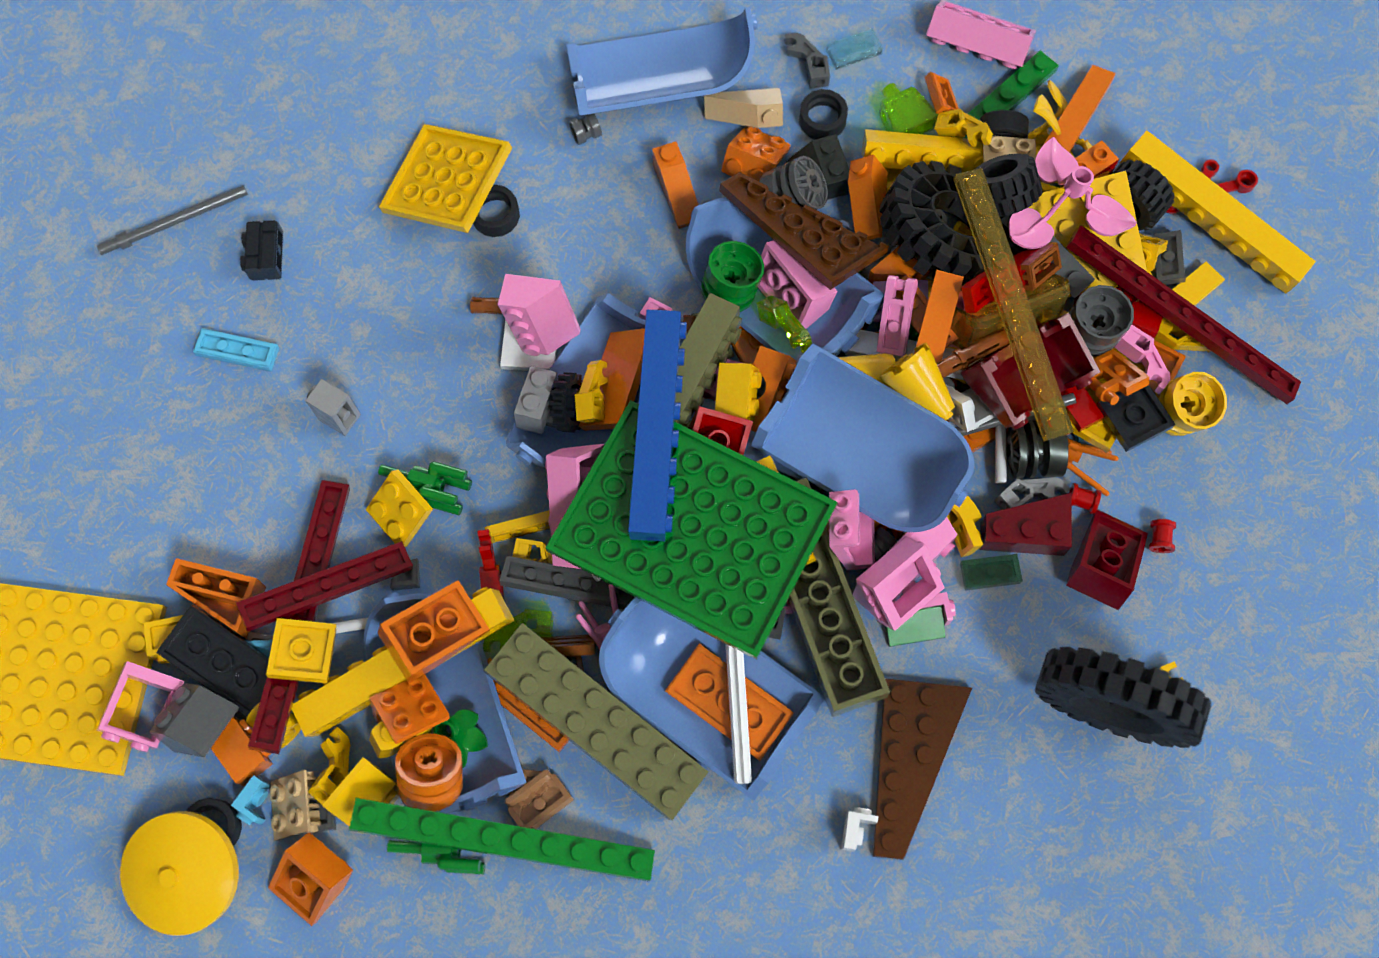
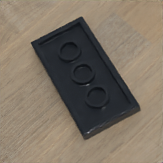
(217, 659)

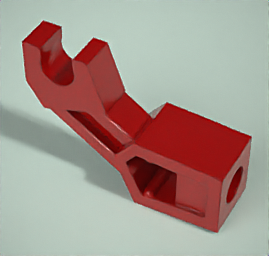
(490, 572)

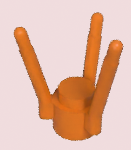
(1075, 451)

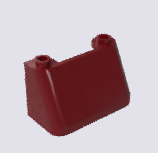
(1000, 384)

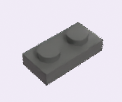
(1171, 262)

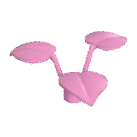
(1057, 165)

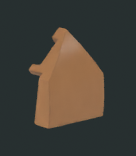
(537, 799)

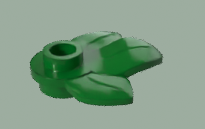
(464, 732)

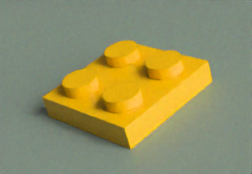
(399, 508)
(301, 650)

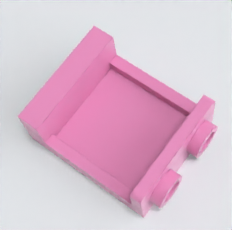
(851, 532)

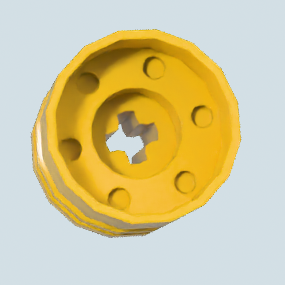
(1193, 402)

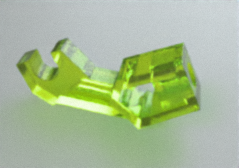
(777, 314)
(543, 628)

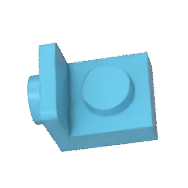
(252, 795)

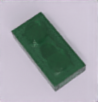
(991, 572)

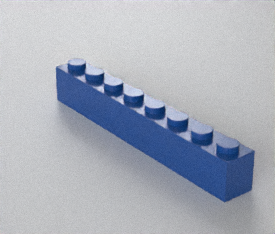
(655, 426)

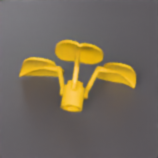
(1044, 109)

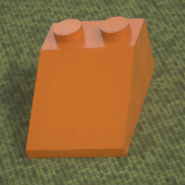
(432, 631)

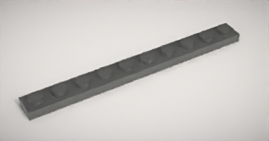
(573, 585)

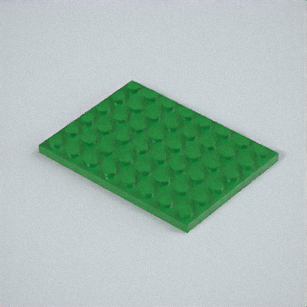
(732, 544)

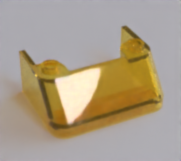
(1045, 302)

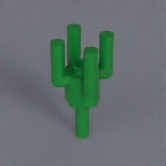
(432, 481)
(445, 858)

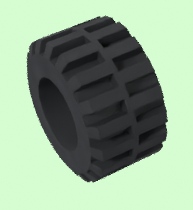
(1012, 182)
(1149, 192)

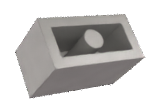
(533, 404)
(332, 407)

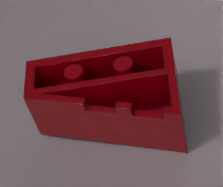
(1030, 528)

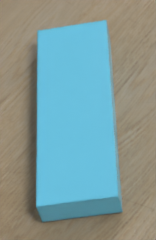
(236, 349)

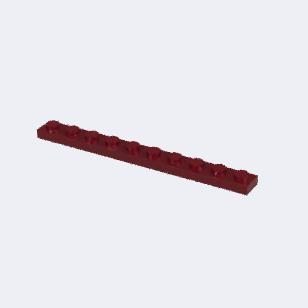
(1184, 314)
(315, 557)

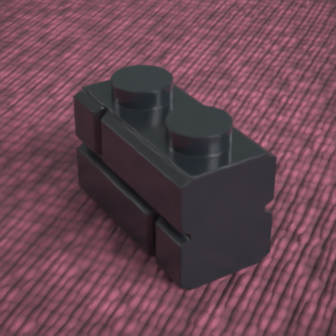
(262, 250)

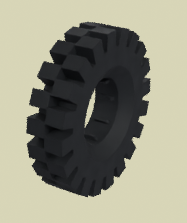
(915, 225)
(1123, 697)

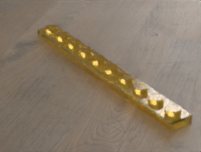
(1013, 305)

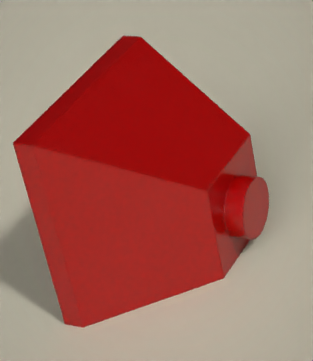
(722, 428)

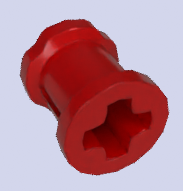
(1085, 498)
(1162, 536)

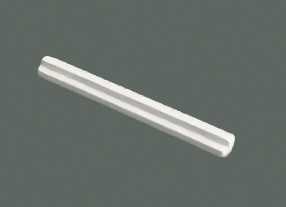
(738, 716)

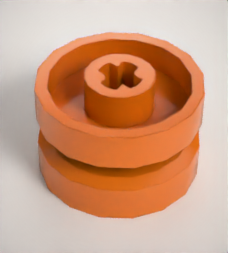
(429, 772)

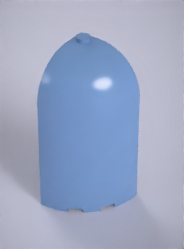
(662, 65)
(604, 317)
(834, 331)
(867, 438)
(644, 657)
(461, 686)

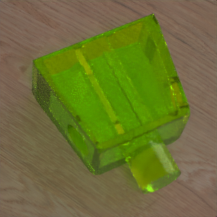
(906, 111)

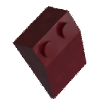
(1108, 560)

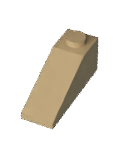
(747, 107)

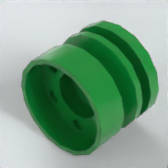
(733, 273)

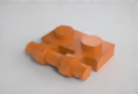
(1120, 376)

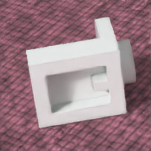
(852, 832)

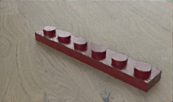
(324, 586)

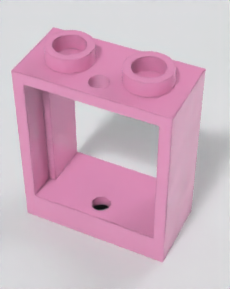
(875, 579)
(145, 676)

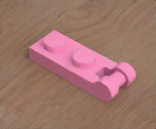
(896, 316)

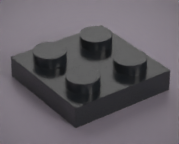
(1136, 417)

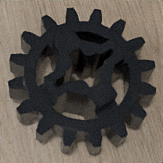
(563, 401)

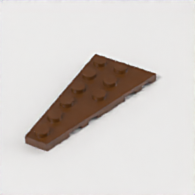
(804, 232)
(913, 744)

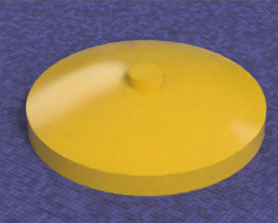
(179, 873)

